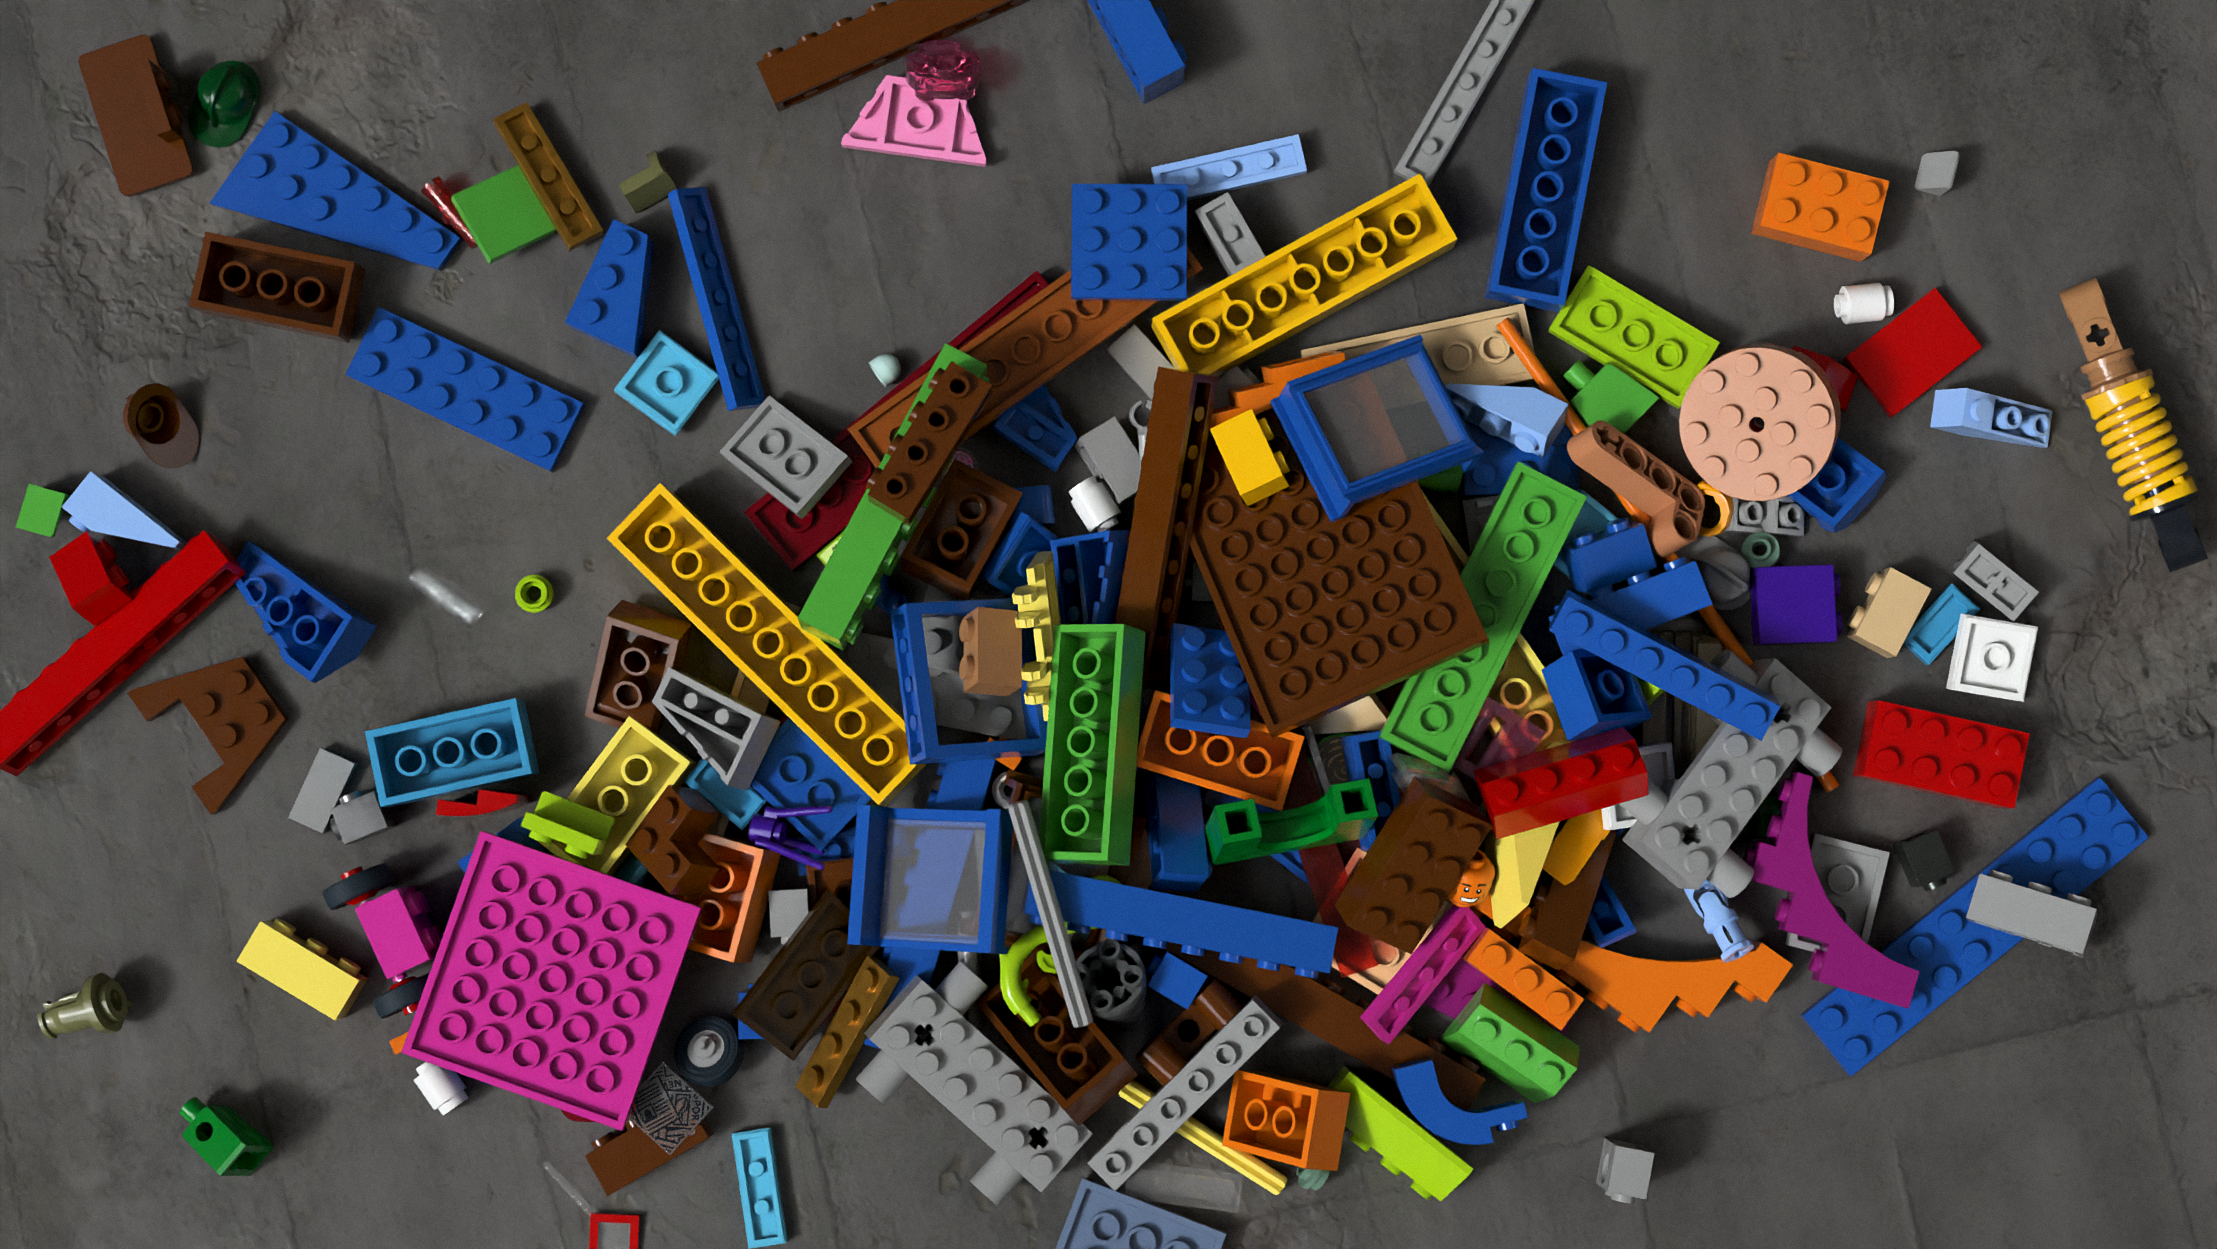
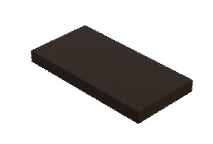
(804, 978)

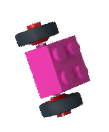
(395, 929)

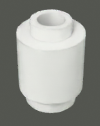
(1864, 303)
(1094, 505)
(440, 1087)

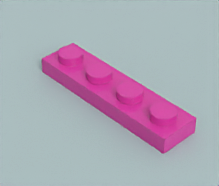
(1422, 972)

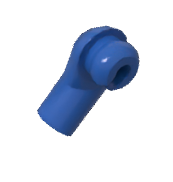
(889, 598)

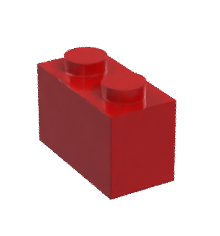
(91, 577)

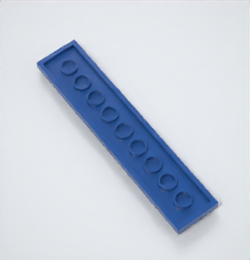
(2060, 852)

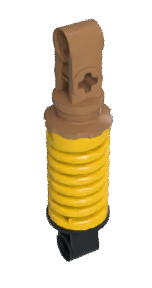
(2125, 405)

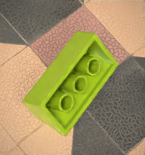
(1399, 1139)

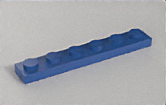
(716, 298)

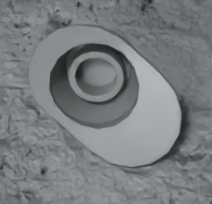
(1722, 570)

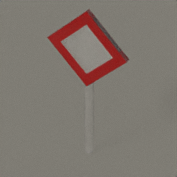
(606, 1229)

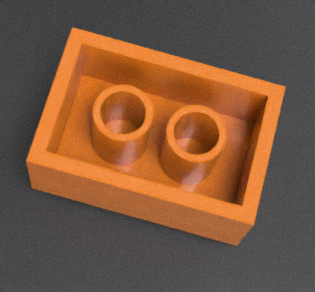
(1820, 207)
(1286, 1120)

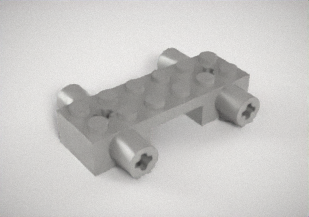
(1729, 783)
(971, 1082)

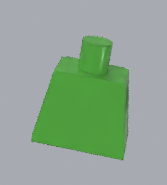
(1608, 396)

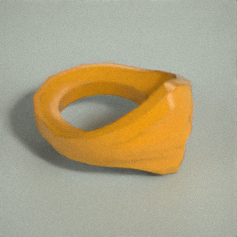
(1726, 508)

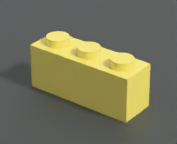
(303, 968)

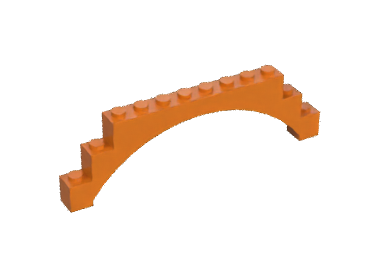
(1646, 987)

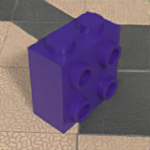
(1794, 605)

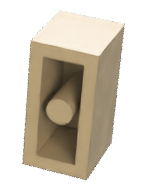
(1887, 612)

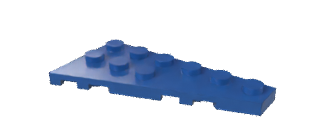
(314, 190)

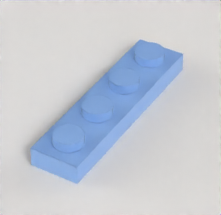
(1235, 167)

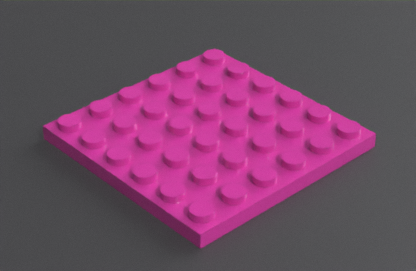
(552, 980)

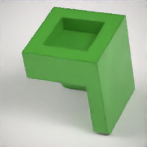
(41, 510)

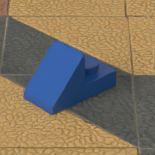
(1607, 918)

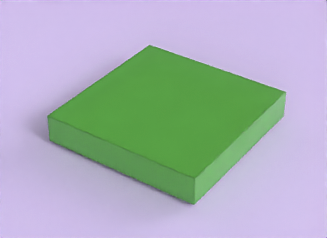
(503, 214)

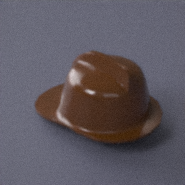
(161, 426)

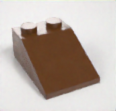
(960, 531)
(632, 663)

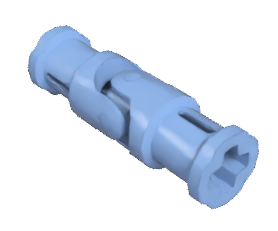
(1719, 920)

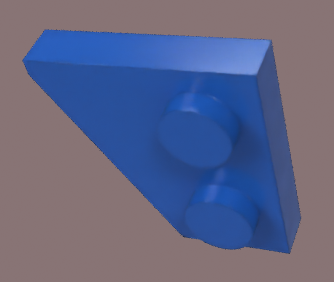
(1038, 428)

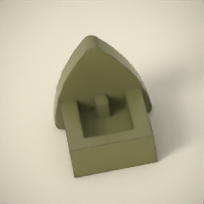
(648, 185)

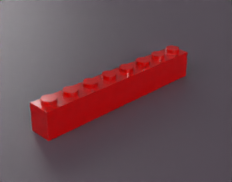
(114, 650)

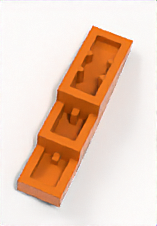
(1275, 378)

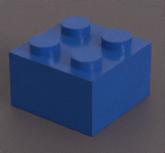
(1594, 695)

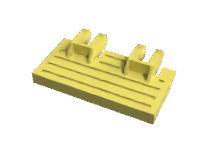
(1039, 609)

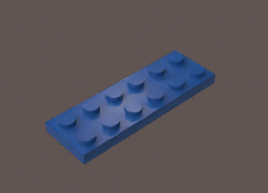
(465, 389)

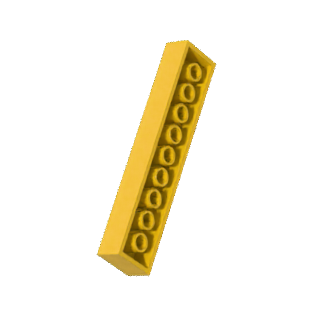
(768, 643)

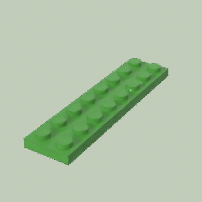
(1502, 583)

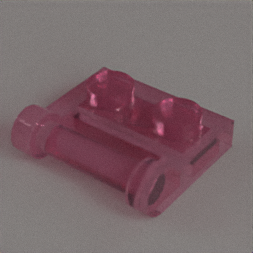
(1513, 740)

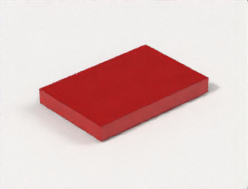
(1912, 352)

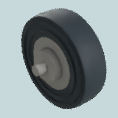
(709, 1051)

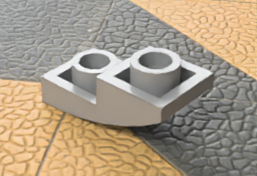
(1773, 517)

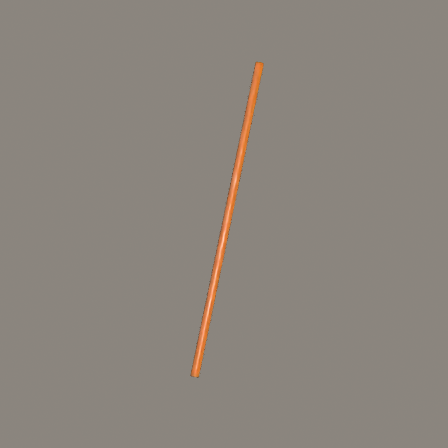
(1576, 425)

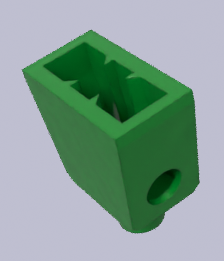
(224, 1138)

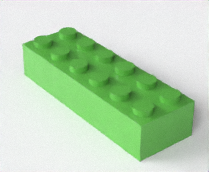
(1092, 744)

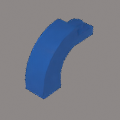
(1423, 1098)

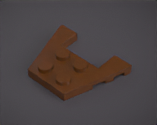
(230, 710)

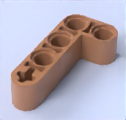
(1644, 481)

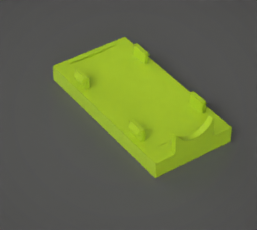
(1633, 336)

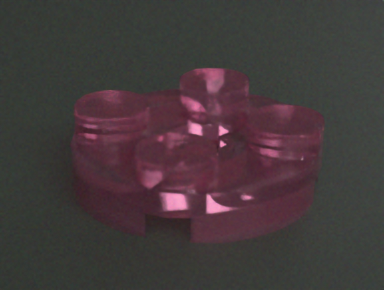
(957, 81)

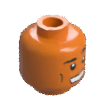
(1474, 882)

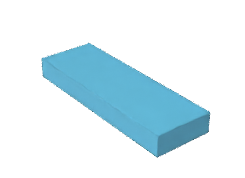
(759, 1187)

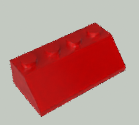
(1562, 782)

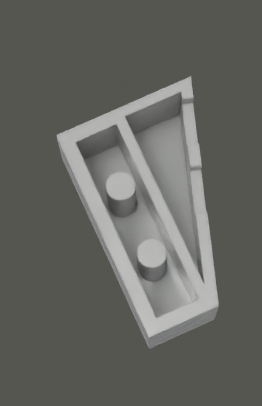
(718, 725)
(2033, 913)

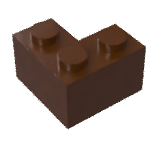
(670, 838)

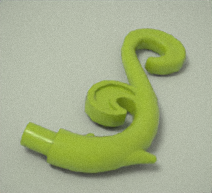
(1011, 986)

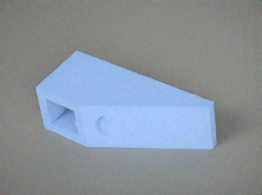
(1513, 413)
(1990, 417)

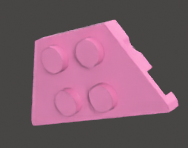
(910, 127)

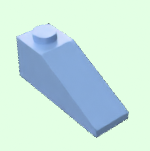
(109, 511)

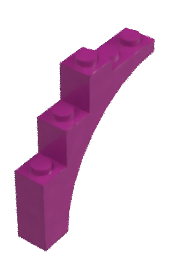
(1807, 912)

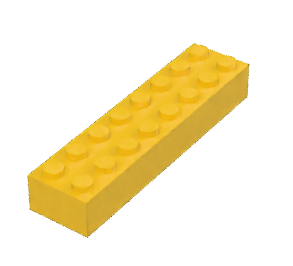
(1306, 280)

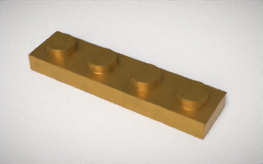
(547, 176)
(846, 1032)

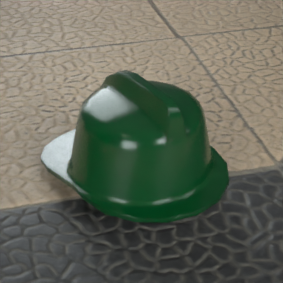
(224, 103)

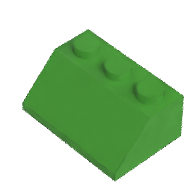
(1513, 1045)

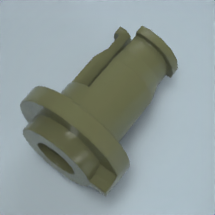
(98, 1005)

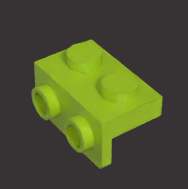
(570, 823)

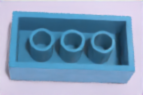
(452, 752)

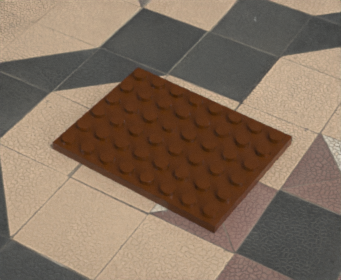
(1322, 604)

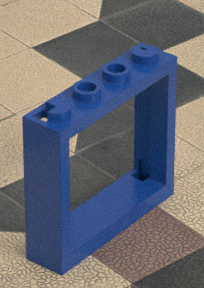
(917, 691)

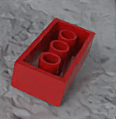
(1941, 754)

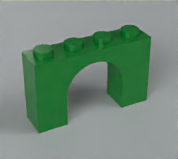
(1241, 833)

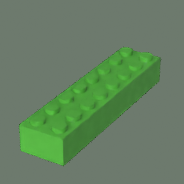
(868, 545)

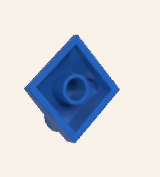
(1840, 488)

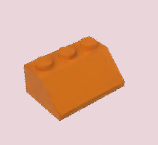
(733, 899)

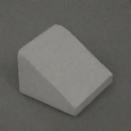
(1937, 172)

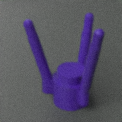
(770, 833)

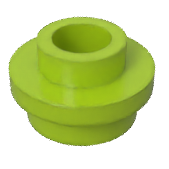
(522, 593)

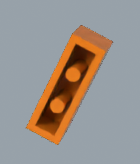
(1523, 978)

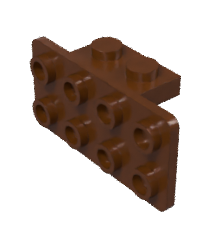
(136, 115)

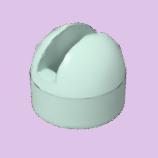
(886, 368)

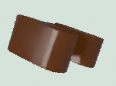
(1168, 1052)

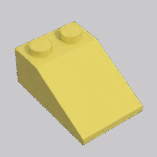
(1517, 869)

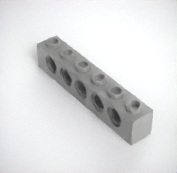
(1185, 1093)

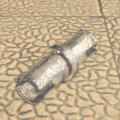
(445, 596)

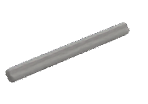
(1050, 913)

